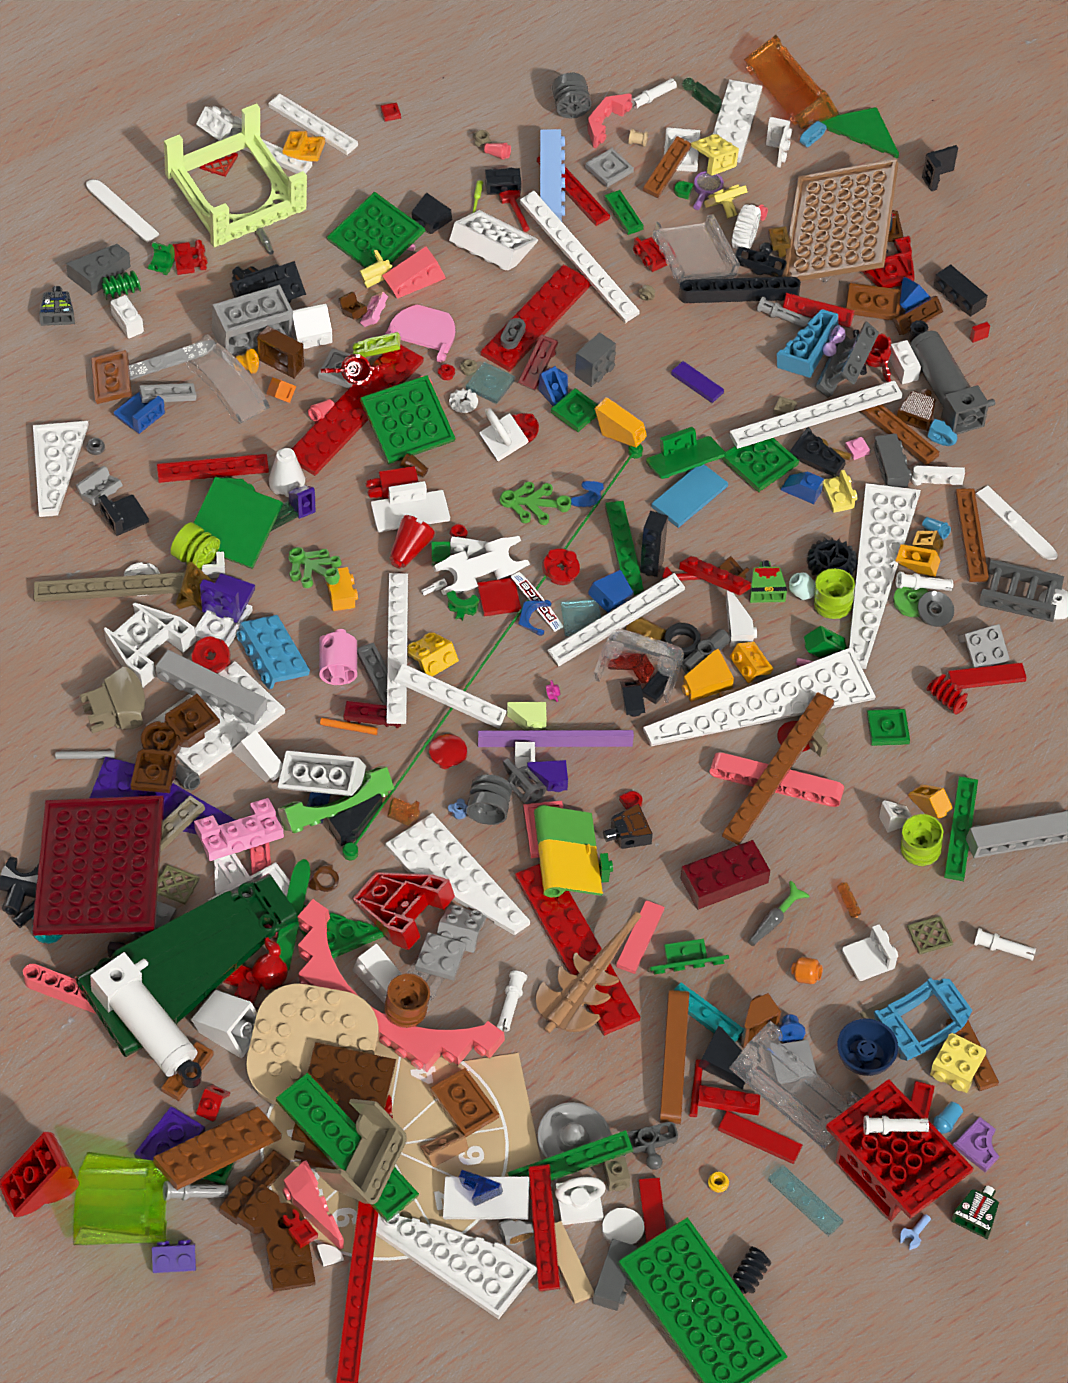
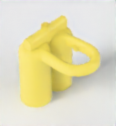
(373, 274)

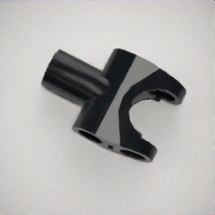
(17, 886)

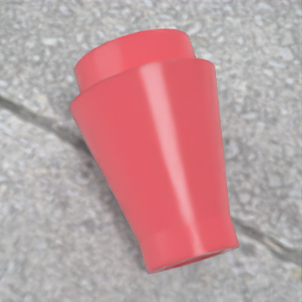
(498, 150)
(320, 409)

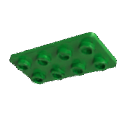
(683, 452)

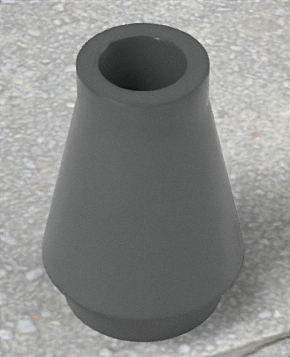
(188, 778)

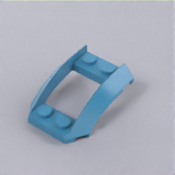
(948, 997)

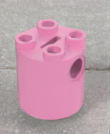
(338, 658)

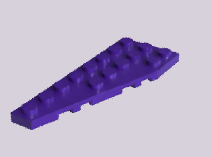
(115, 781)

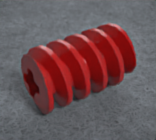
(947, 694)

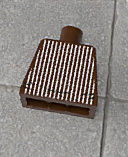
(917, 409)

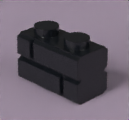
(502, 180)

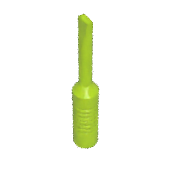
(477, 194)

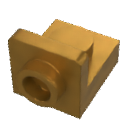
(928, 540)

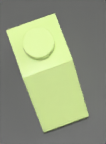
(528, 714)

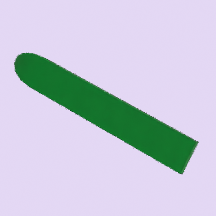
(296, 896)

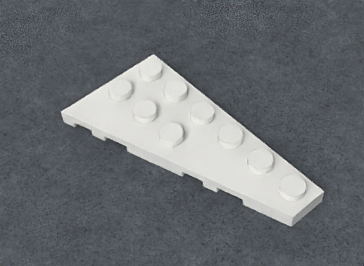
(55, 459)

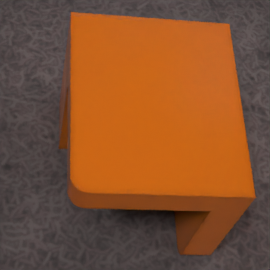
(281, 390)

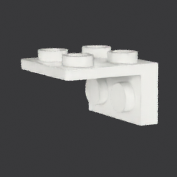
(218, 122)

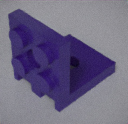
(226, 596)

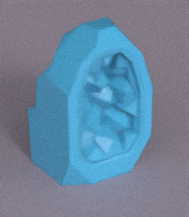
(942, 433)

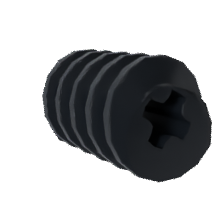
(751, 1270)

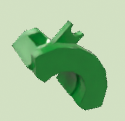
(162, 258)
(461, 606)

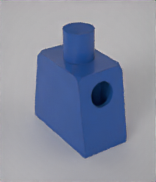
(611, 591)

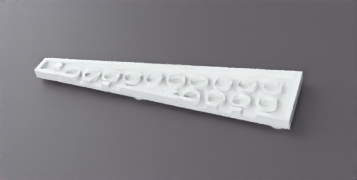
(883, 529)
(770, 700)

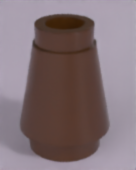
(411, 460)

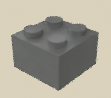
(595, 359)

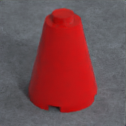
(410, 541)

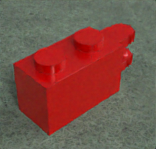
(380, 486)

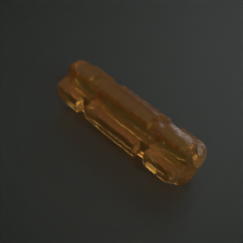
(849, 900)

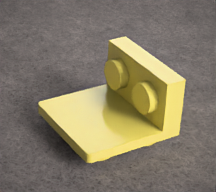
(721, 153)

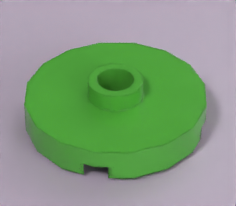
(904, 603)

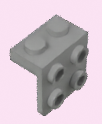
(462, 925)

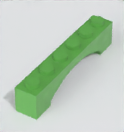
(296, 816)

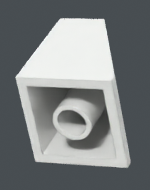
(227, 1022)

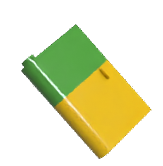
(567, 851)

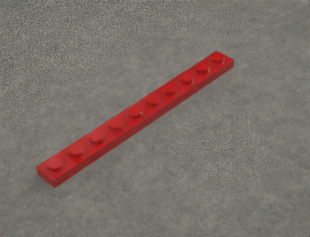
(357, 1294)

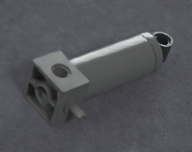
(962, 405)

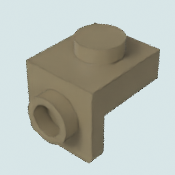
(817, 742)

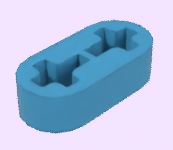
(812, 134)

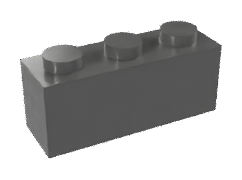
(892, 461)
(612, 1280)

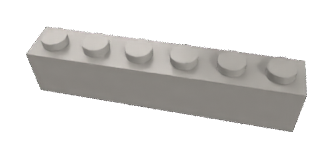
(211, 687)
(1018, 834)

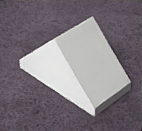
(893, 815)

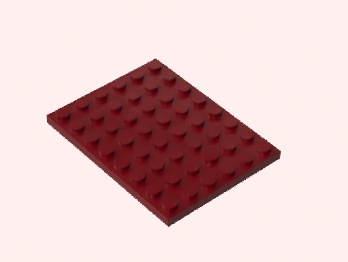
(99, 865)

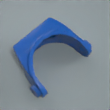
(590, 497)
(528, 608)

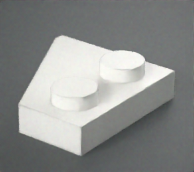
(228, 872)

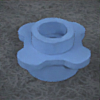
(458, 814)

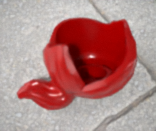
(270, 968)

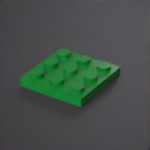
(761, 462)

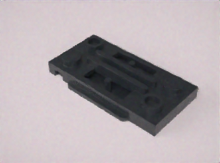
(284, 275)

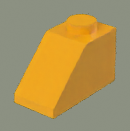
(918, 559)
(931, 800)

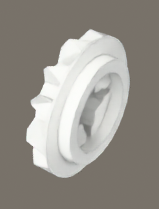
(465, 406)

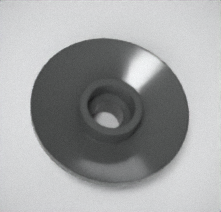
(938, 602)

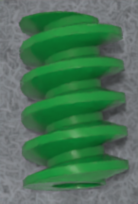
(120, 284)

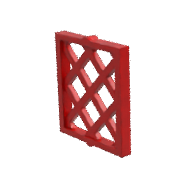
(214, 170)

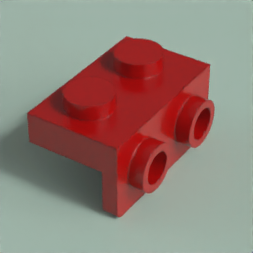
(649, 253)

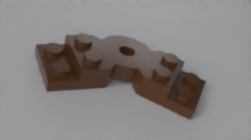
(183, 727)
(260, 1210)

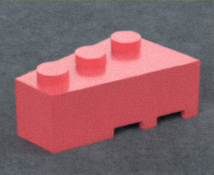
(414, 273)

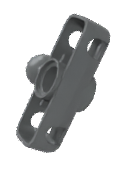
(657, 1139)

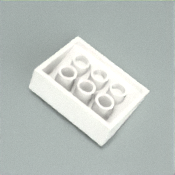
(492, 239)

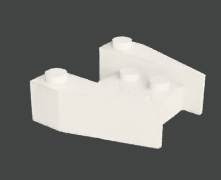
(143, 635)

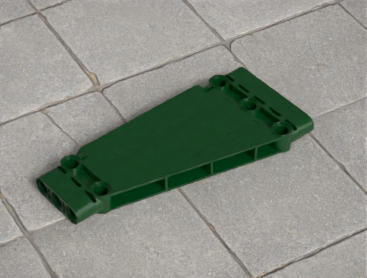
(196, 952)

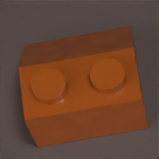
(760, 1012)

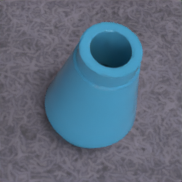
(937, 525)

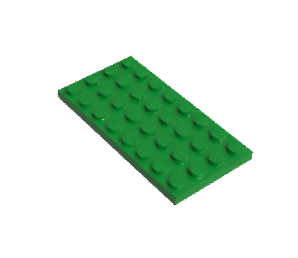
(701, 1307)

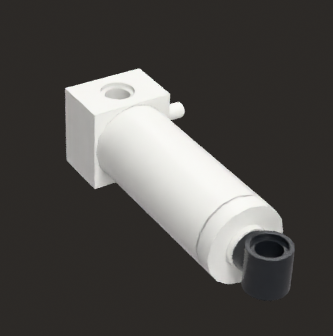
(121, 989)

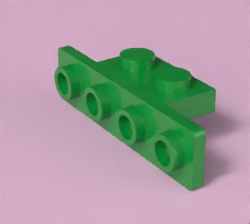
(685, 954)

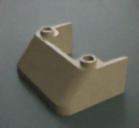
(373, 1158)

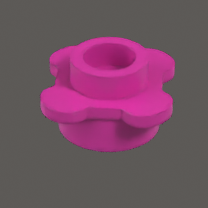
(553, 691)

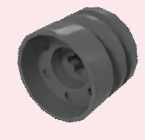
(571, 95)
(489, 799)

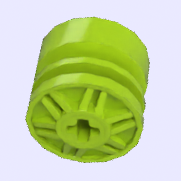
(195, 546)
(834, 593)
(921, 830)

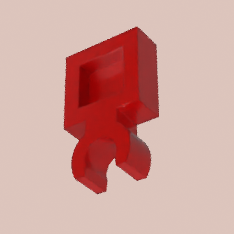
(300, 1231)

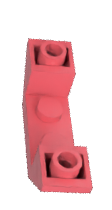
(617, 104)

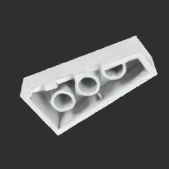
(376, 971)

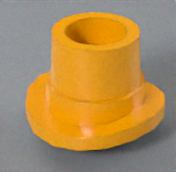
(249, 360)

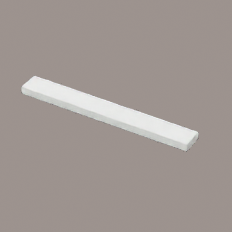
(616, 619)

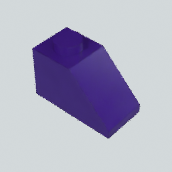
(303, 500)
(551, 774)

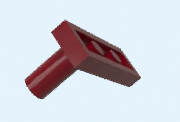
(538, 361)

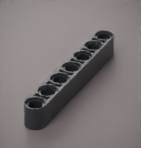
(738, 289)

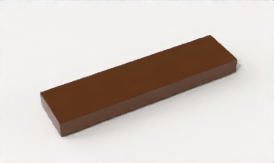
(268, 1171)

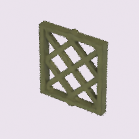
(180, 873)
(926, 923)

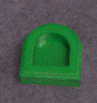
(683, 189)

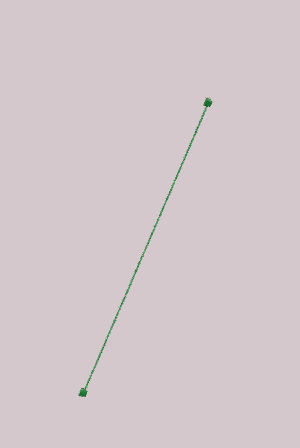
(350, 850)

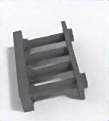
(847, 360)
(1020, 605)

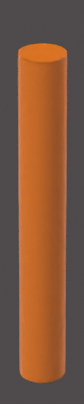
(349, 726)

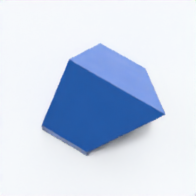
(912, 294)
(553, 385)

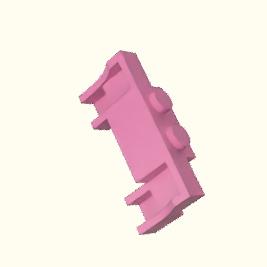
(241, 833)

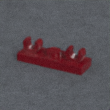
(367, 713)

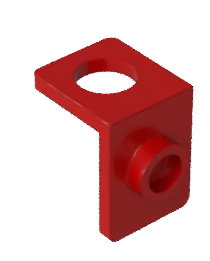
(211, 1102)

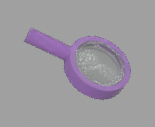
(706, 185)

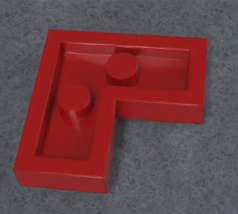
(246, 984)

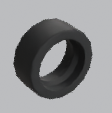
(684, 629)

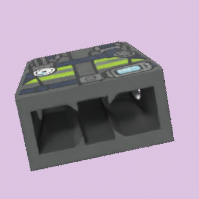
(56, 308)

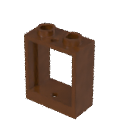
(288, 364)

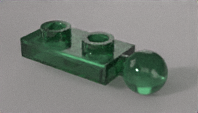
(703, 95)

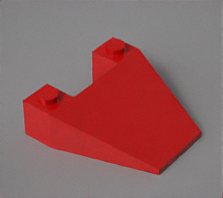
(398, 899)

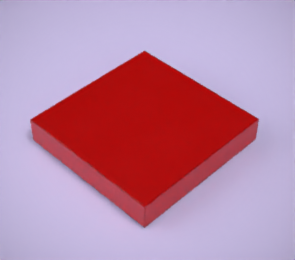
(499, 597)

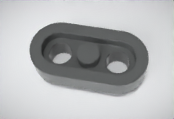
(511, 337)

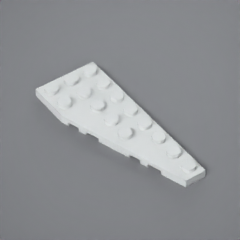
(433, 850)

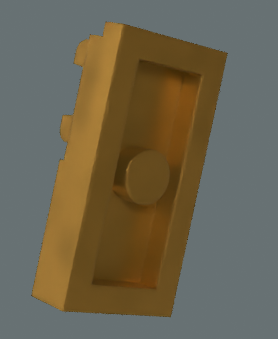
(779, 240)

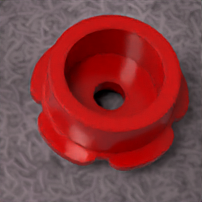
(446, 372)
(458, 529)

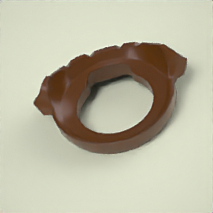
(324, 869)

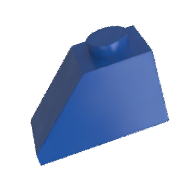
(804, 486)

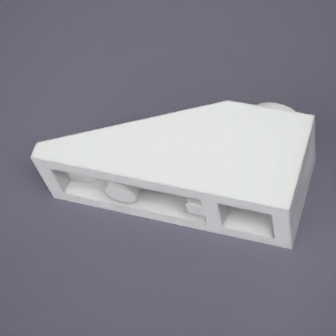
(739, 621)

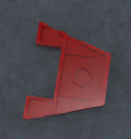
(895, 266)

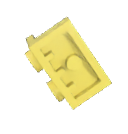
(840, 492)

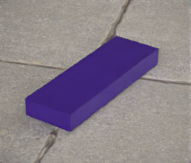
(697, 382)

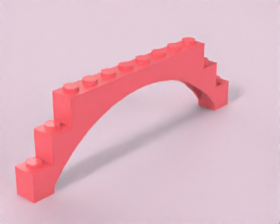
(415, 1043)

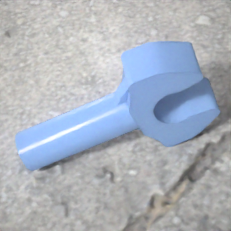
(914, 1233)

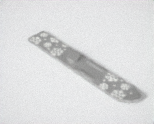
(170, 359)

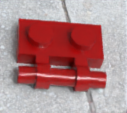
(183, 257)

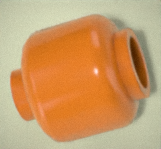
(807, 970)

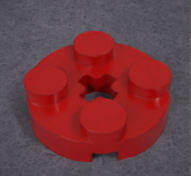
(563, 557)
(213, 645)

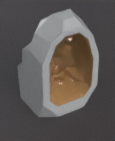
(515, 1231)

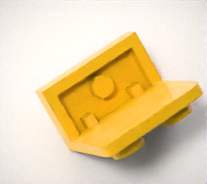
(433, 653)

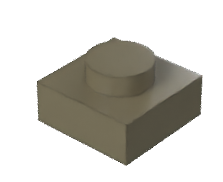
(784, 406)

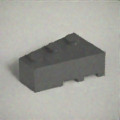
(91, 269)

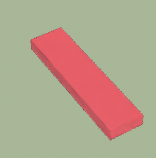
(640, 937)

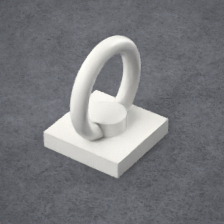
(503, 435)
(580, 1200)

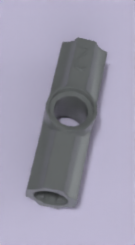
(716, 641)

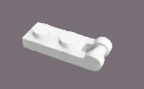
(938, 475)

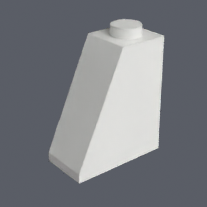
(259, 757)

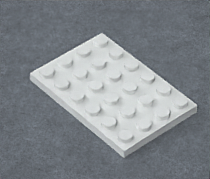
(231, 730)

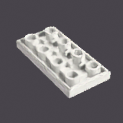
(509, 1205)

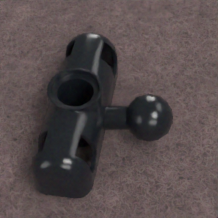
(761, 261)

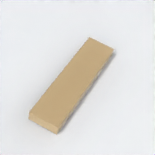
(571, 1267)

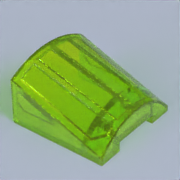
(118, 1201)

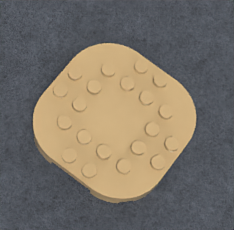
(292, 1023)

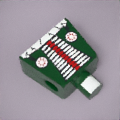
(977, 1211)

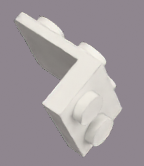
(778, 137)
(871, 955)

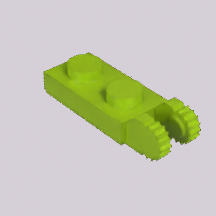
(378, 345)

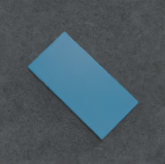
(689, 495)

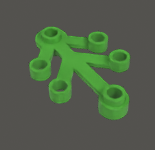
(512, 499)
(299, 556)

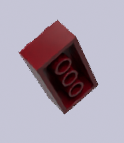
(725, 874)

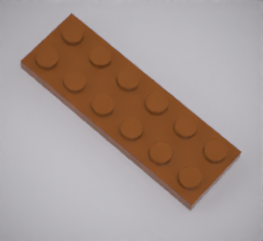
(217, 1148)

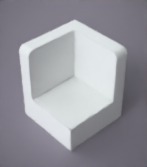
(216, 567)
(524, 753)

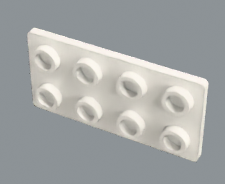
(410, 500)

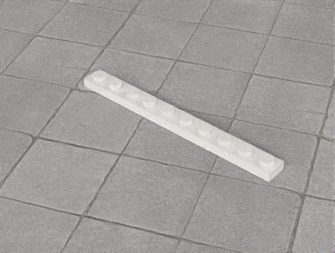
(579, 257)
(815, 414)
(397, 646)

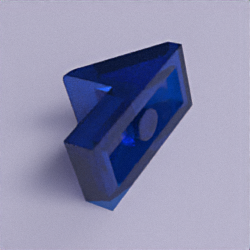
(484, 1188)

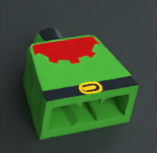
(767, 584)

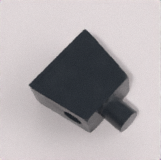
(431, 214)

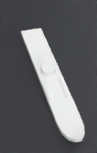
(122, 210)
(1016, 523)

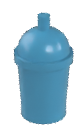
(948, 1117)

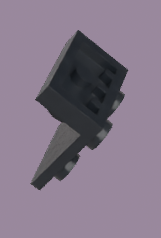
(938, 163)
(122, 514)

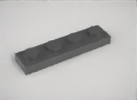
(375, 669)

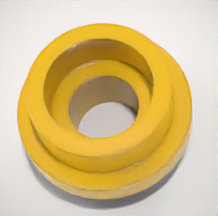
(718, 1176)

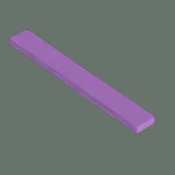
(557, 738)

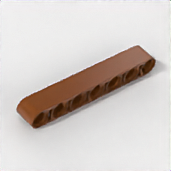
(674, 1057)

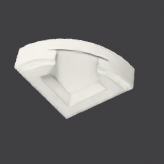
(329, 1254)

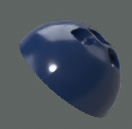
(867, 1047)

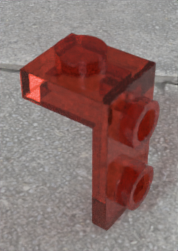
(633, 661)

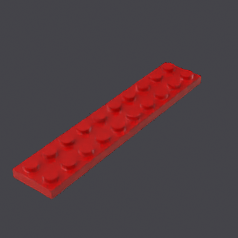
(348, 415)
(572, 935)

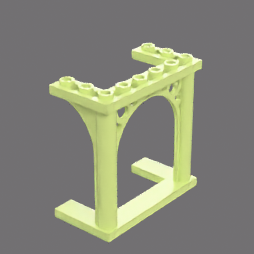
(216, 220)

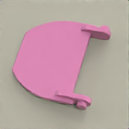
(425, 328)

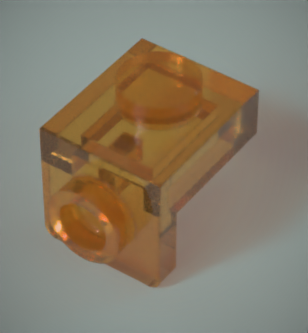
(403, 812)

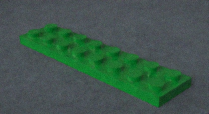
(338, 1138)

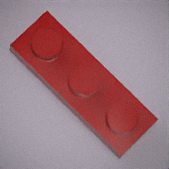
(728, 1100)

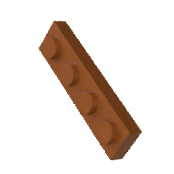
(667, 167)
(984, 1076)

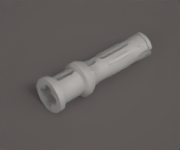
(775, 309)
(191, 1191)

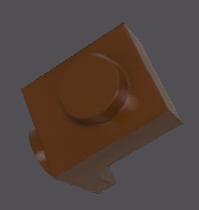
(351, 307)
(733, 567)

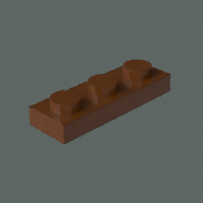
(922, 312)

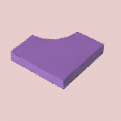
(977, 1145)

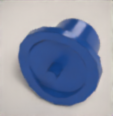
(791, 1029)

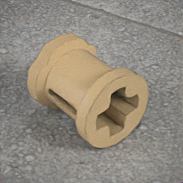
(638, 137)

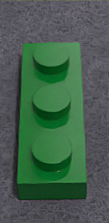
(624, 212)

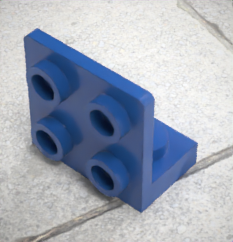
(139, 414)

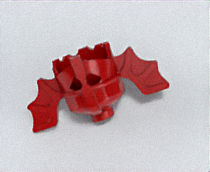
(880, 355)
(361, 372)

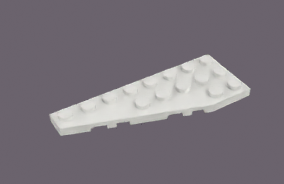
(475, 1268)

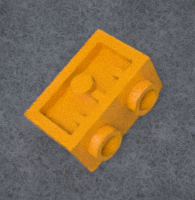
(750, 661)

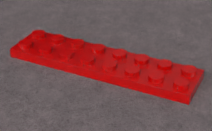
(539, 316)

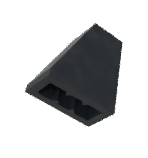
(720, 1056)

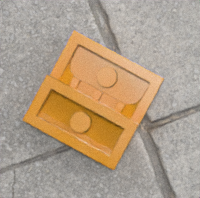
(303, 147)

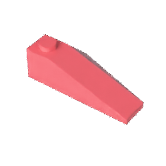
(303, 1193)

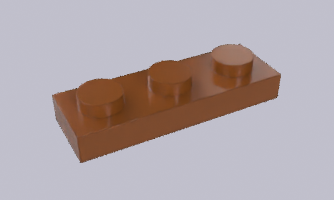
(173, 1086)

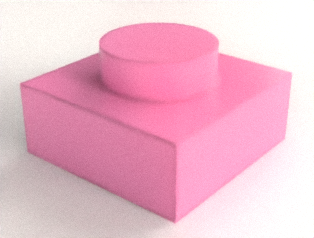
(857, 448)

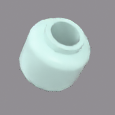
(802, 586)

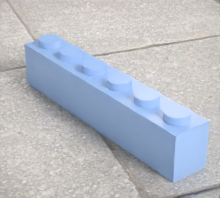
(552, 169)

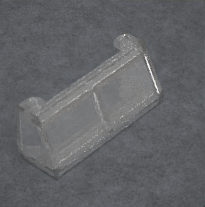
(791, 1085)

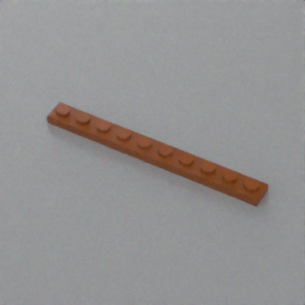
(778, 769)

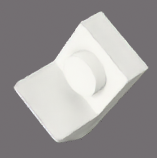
(472, 547)

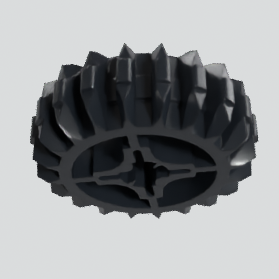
(831, 551)

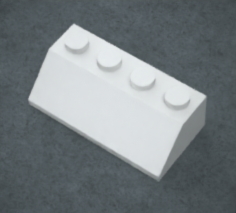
(321, 773)

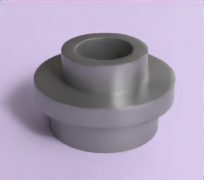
(95, 442)

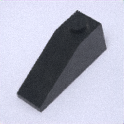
(350, 823)

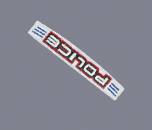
(533, 595)

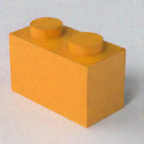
(342, 594)

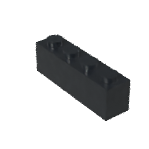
(653, 543)

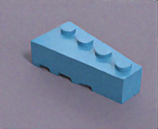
(806, 351)

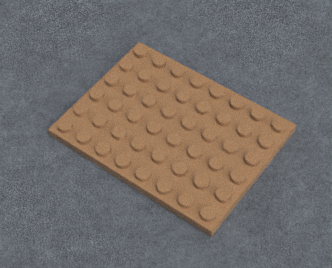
(841, 221)

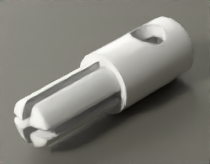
(435, 586)

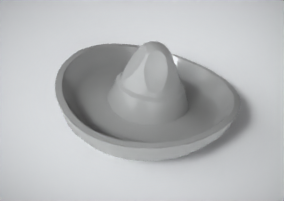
(570, 1127)

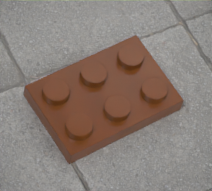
(874, 301)
(111, 377)
(464, 1102)

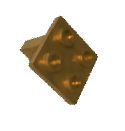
(190, 588)

